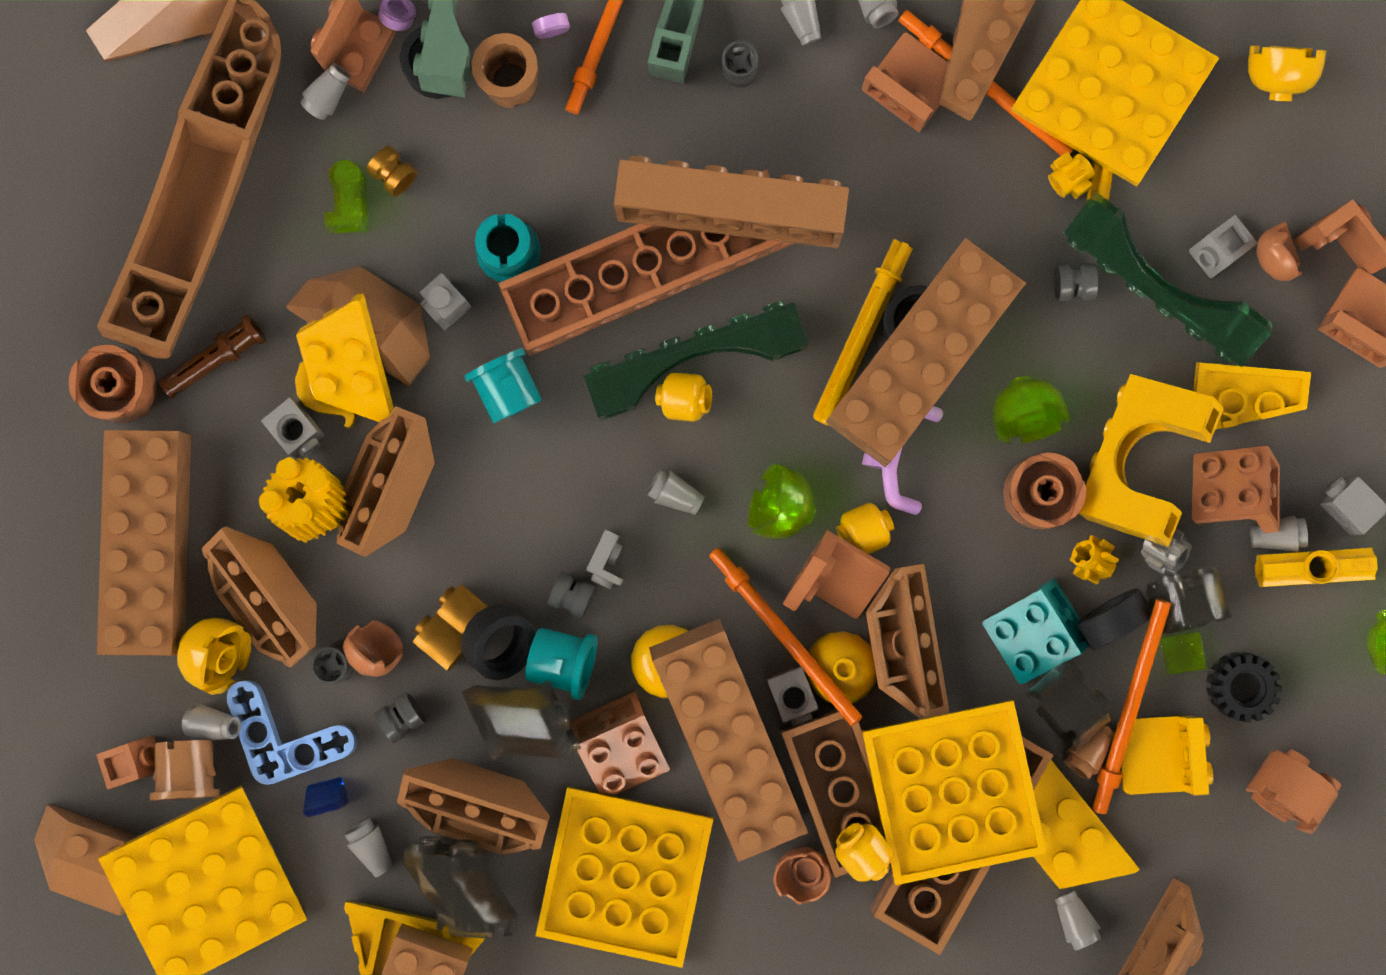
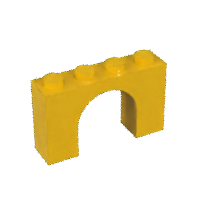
(1143, 409)

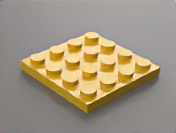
(1114, 86)
(954, 792)
(624, 876)
(203, 887)

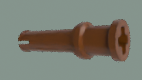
(226, 347)

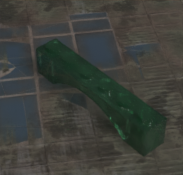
(1227, 325)
(766, 335)

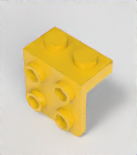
(1167, 756)

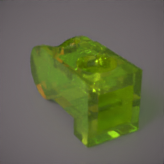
(349, 199)

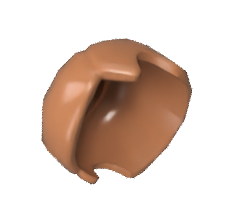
(1278, 254)
(373, 649)
(802, 875)

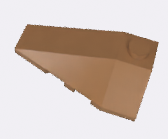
(142, 24)

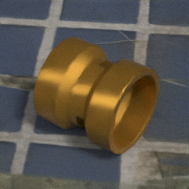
(390, 170)

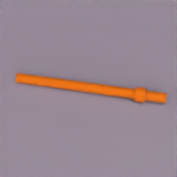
(932, 39)
(585, 76)
(738, 581)
(1110, 774)

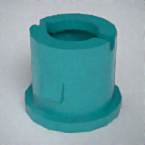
(522, 260)
(505, 385)
(562, 660)

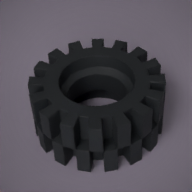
(1262, 699)

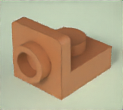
(128, 762)

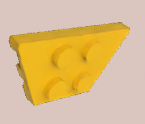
(346, 361)
(1075, 838)
(376, 928)

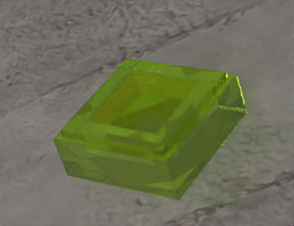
(1183, 653)

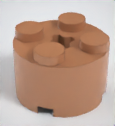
(110, 364)
(1062, 481)
(1293, 790)

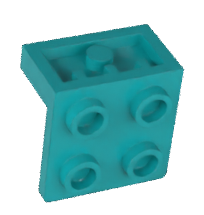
(1037, 632)

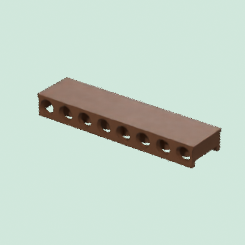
(620, 278)

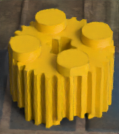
(303, 499)

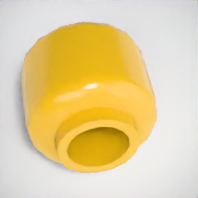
(684, 397)
(866, 527)
(863, 852)

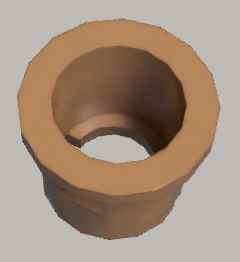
(487, 63)
(184, 770)

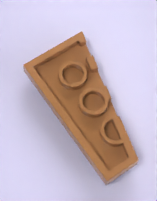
(978, 50)

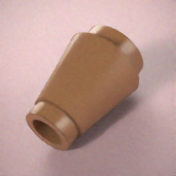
(1091, 755)

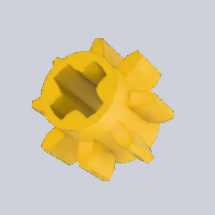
(1071, 175)
(1093, 559)

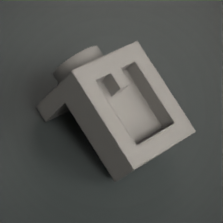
(1222, 246)
(606, 552)

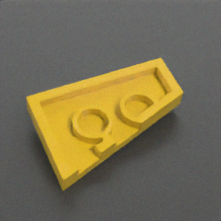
(1252, 391)

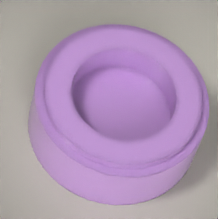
(397, 14)
(551, 25)

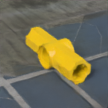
(1336, 565)

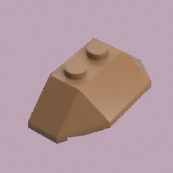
(393, 315)
(386, 482)
(262, 595)
(907, 643)
(475, 805)
(70, 855)
(1170, 938)

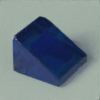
(325, 797)

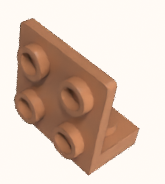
(353, 41)
(908, 81)
(1354, 232)
(1359, 317)
(1237, 487)
(838, 576)
(618, 745)

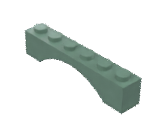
(674, 39)
(445, 56)

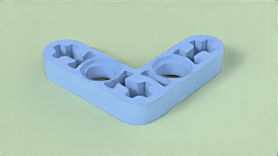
(284, 753)

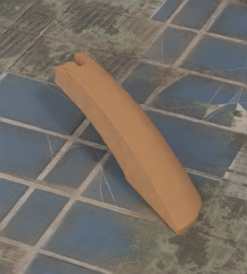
(196, 182)

